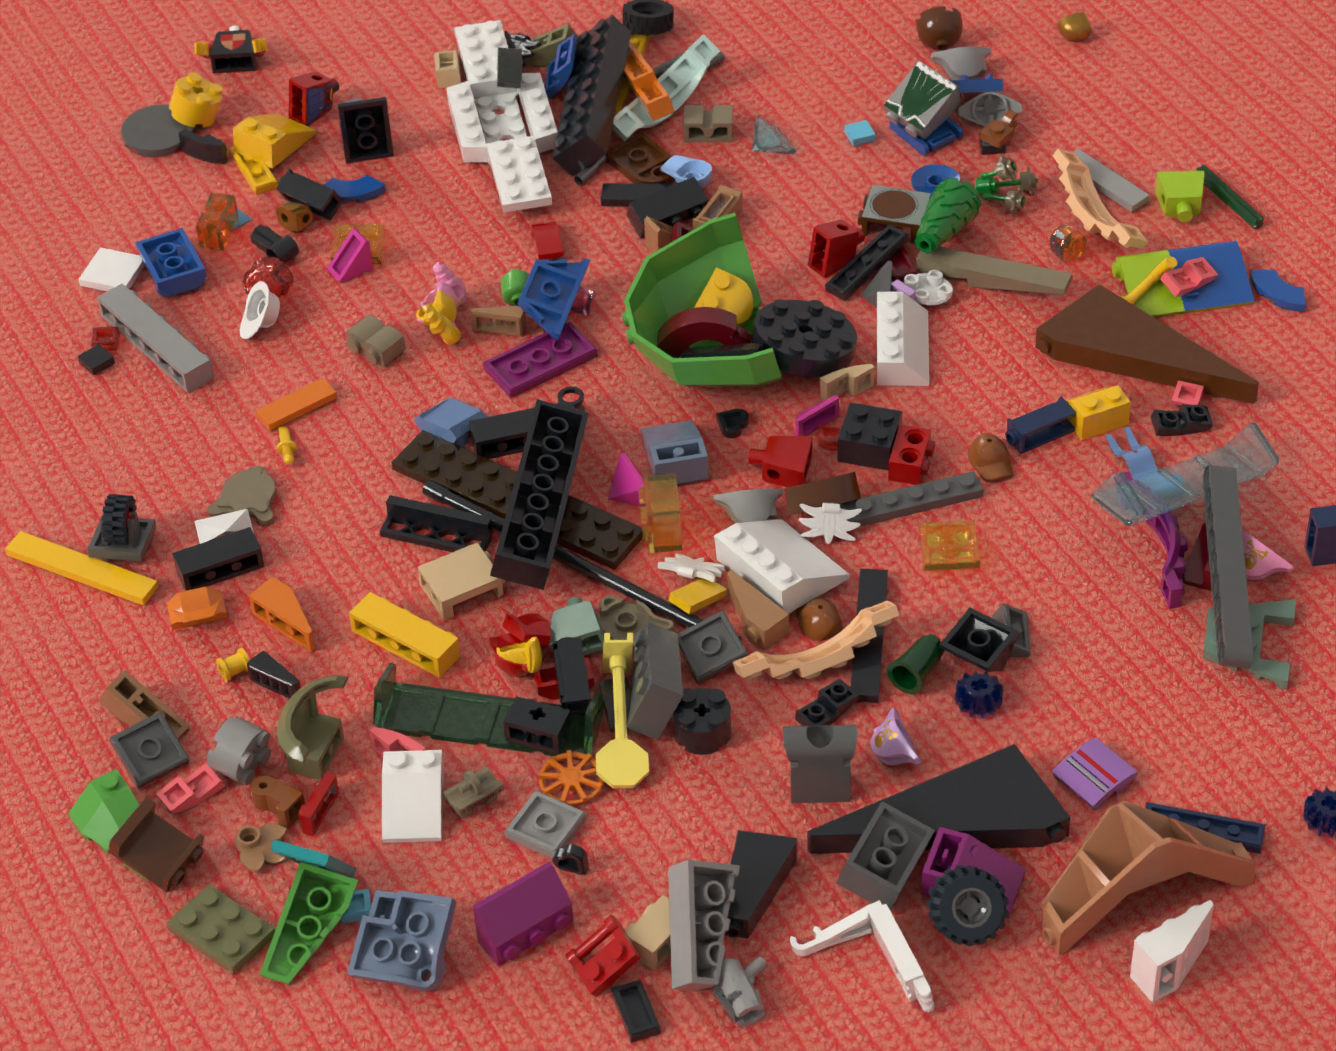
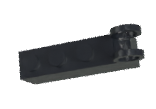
(508, 432)

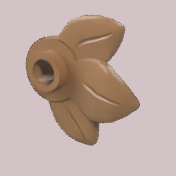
(258, 849)

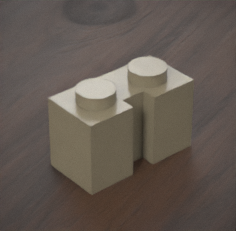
(708, 125)

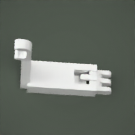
(891, 940)

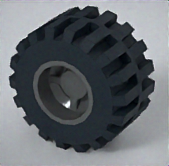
(968, 905)

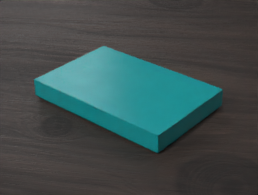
(299, 854)

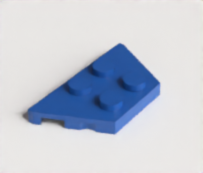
(551, 292)

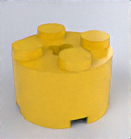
(195, 101)

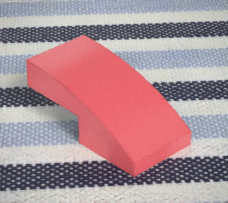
(1190, 277)
(1187, 394)
(388, 740)
(185, 794)

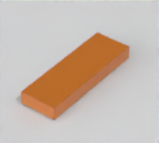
(296, 404)

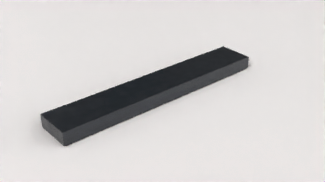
(868, 658)

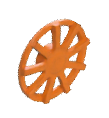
(570, 778)

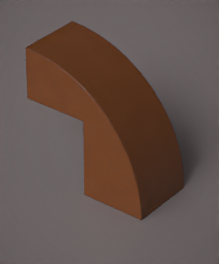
(829, 490)

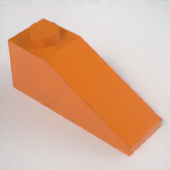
(278, 607)

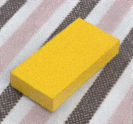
(697, 595)

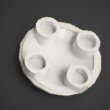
(930, 287)

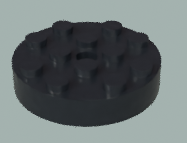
(805, 336)

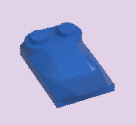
(172, 262)

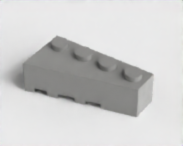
(698, 920)

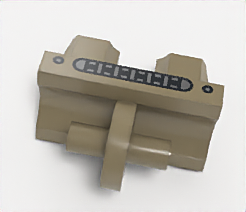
(472, 791)

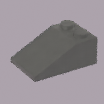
(885, 856)

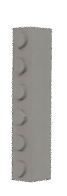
(155, 338)

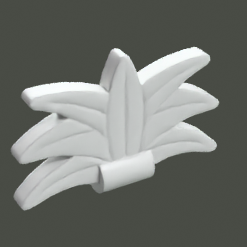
(829, 521)
(692, 568)

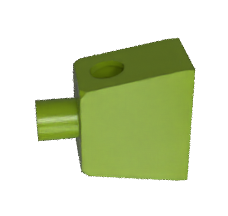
(1180, 193)

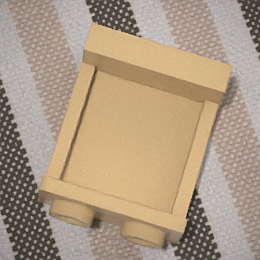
(458, 578)

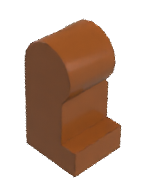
(278, 798)

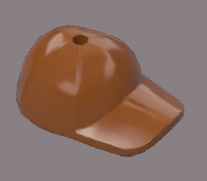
(990, 457)
(819, 619)

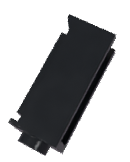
(305, 191)
(571, 674)

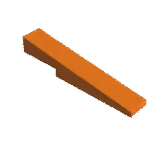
(646, 86)

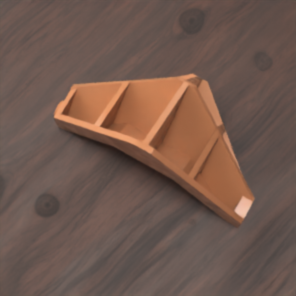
(1126, 854)

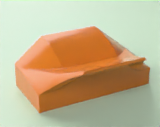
(196, 607)

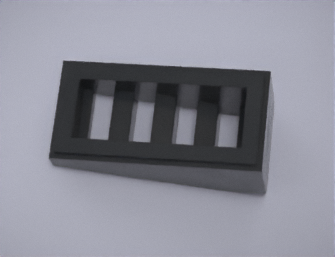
(272, 675)

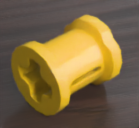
(233, 664)

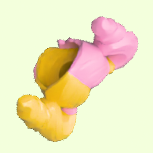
(440, 305)

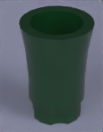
(915, 664)

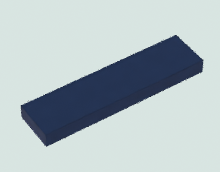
(1232, 829)

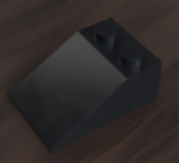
(365, 130)

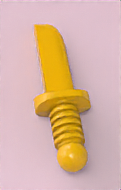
(286, 446)

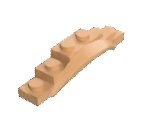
(1088, 205)
(831, 653)

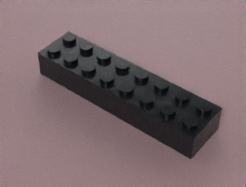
(592, 95)
(539, 495)

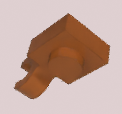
(998, 132)

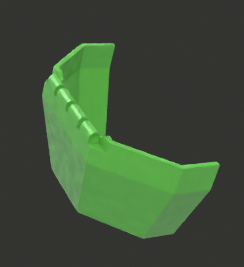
(673, 282)

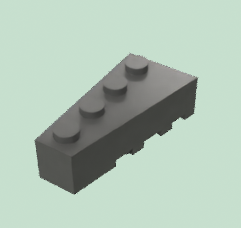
(655, 680)

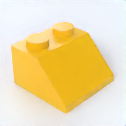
(1100, 411)

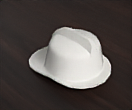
(260, 310)

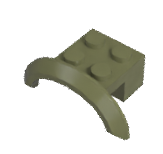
(307, 736)

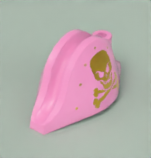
(1261, 560)

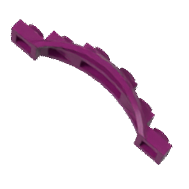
(1175, 545)

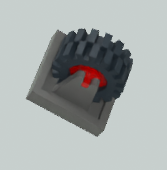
(121, 532)

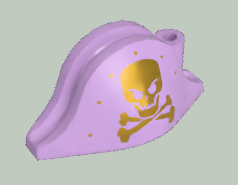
(892, 741)

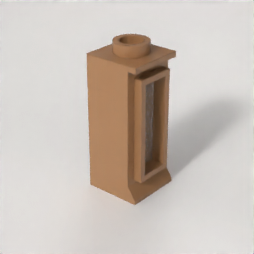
(722, 203)

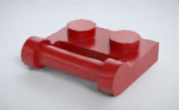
(608, 962)

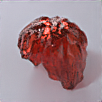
(272, 272)

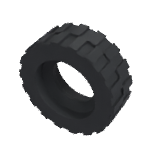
(648, 16)

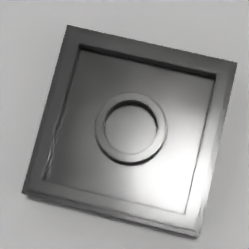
(711, 646)
(149, 749)

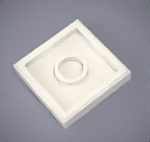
(111, 269)

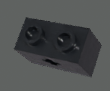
(537, 724)

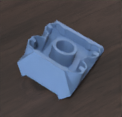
(449, 420)

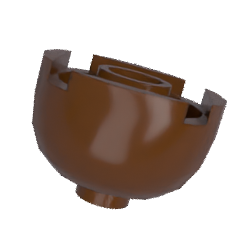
(939, 27)

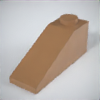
(759, 616)
(135, 703)

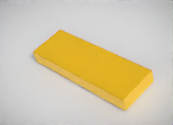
(255, 173)

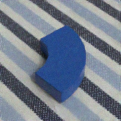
(361, 189)
(1284, 295)

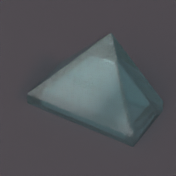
(770, 139)

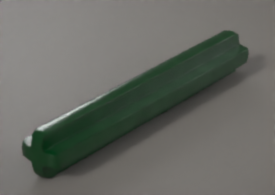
(1231, 198)

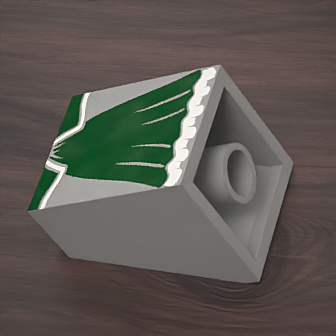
(922, 101)

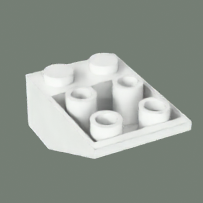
(1168, 952)

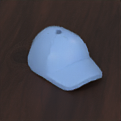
(684, 168)

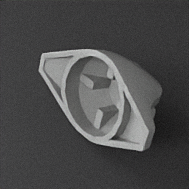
(963, 61)
(987, 107)
(749, 504)

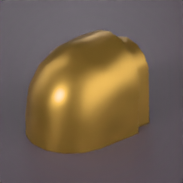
(1075, 26)
(294, 216)

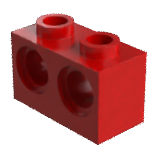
(910, 455)

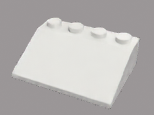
(778, 562)

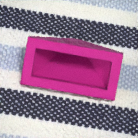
(352, 258)
(818, 414)
(626, 482)

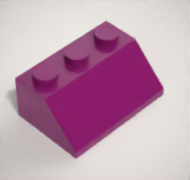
(522, 914)

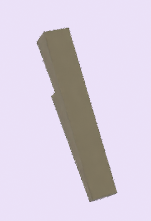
(993, 272)

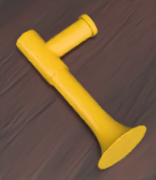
(1153, 277)

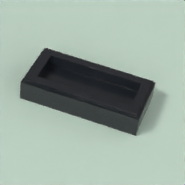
(635, 1011)

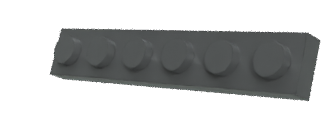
(915, 498)

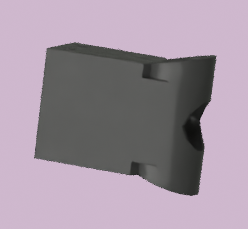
(820, 762)

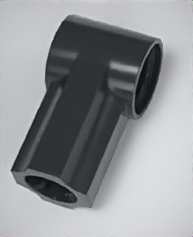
(273, 244)

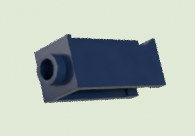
(1040, 426)

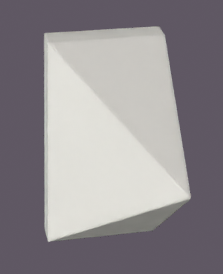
(221, 525)

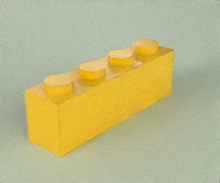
(405, 634)

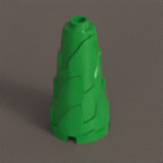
(947, 213)

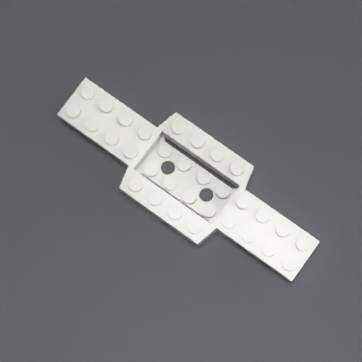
(513, 161)

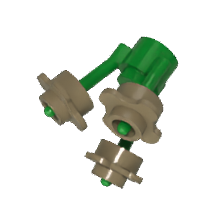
(1006, 169)

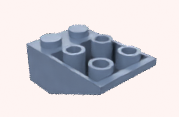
(676, 450)

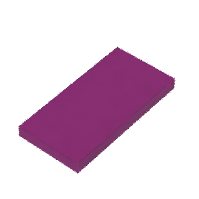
(539, 360)

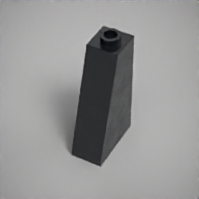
(763, 868)

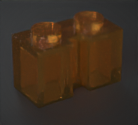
(217, 222)

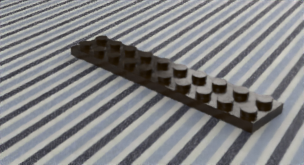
(490, 486)

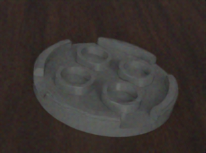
(152, 131)

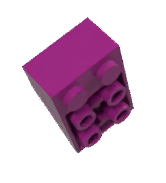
(958, 848)

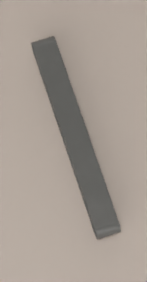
(1227, 567)

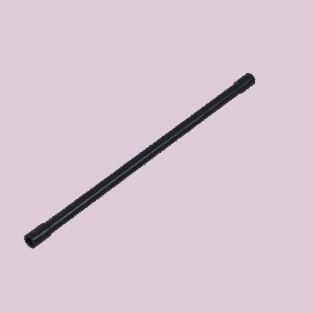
(571, 560)

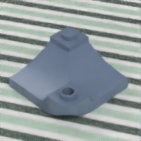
(403, 940)

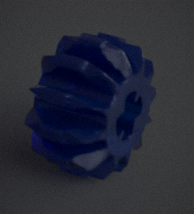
(979, 694)
(1321, 811)

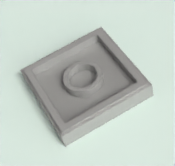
(545, 824)

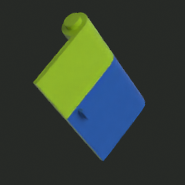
(1227, 290)

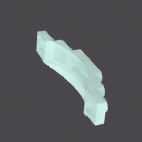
(677, 81)

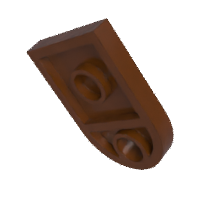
(640, 160)

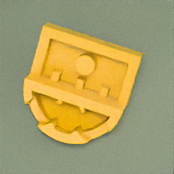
(729, 294)

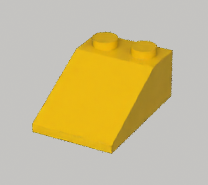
(270, 138)

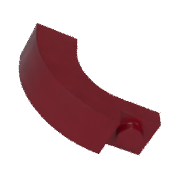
(699, 325)

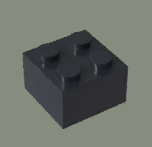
(868, 436)

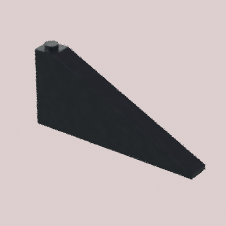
(990, 799)

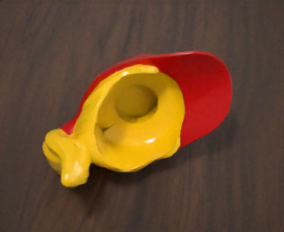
(516, 656)

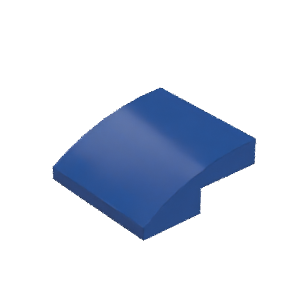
(561, 67)

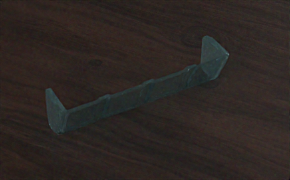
(1183, 482)

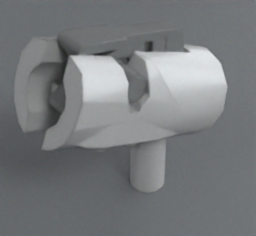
(737, 991)

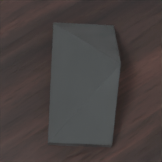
(880, 283)

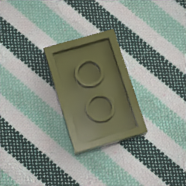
(221, 929)

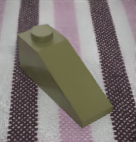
(548, 49)

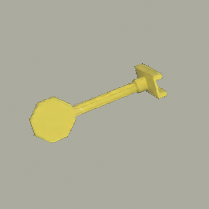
(621, 760)

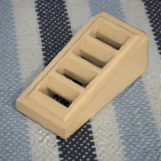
(447, 68)

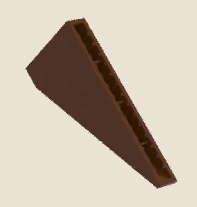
(1124, 340)

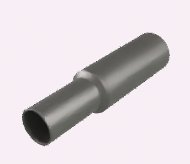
(589, 171)

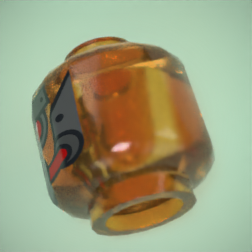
(1068, 242)

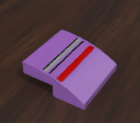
(1094, 773)

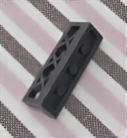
(439, 521)

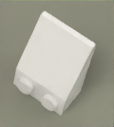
(412, 796)

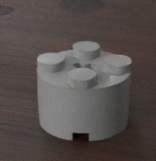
(239, 749)

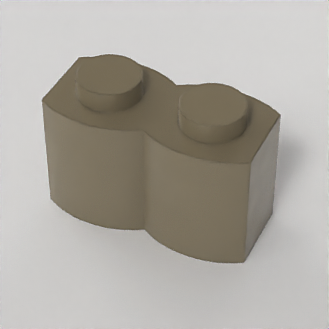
(375, 340)

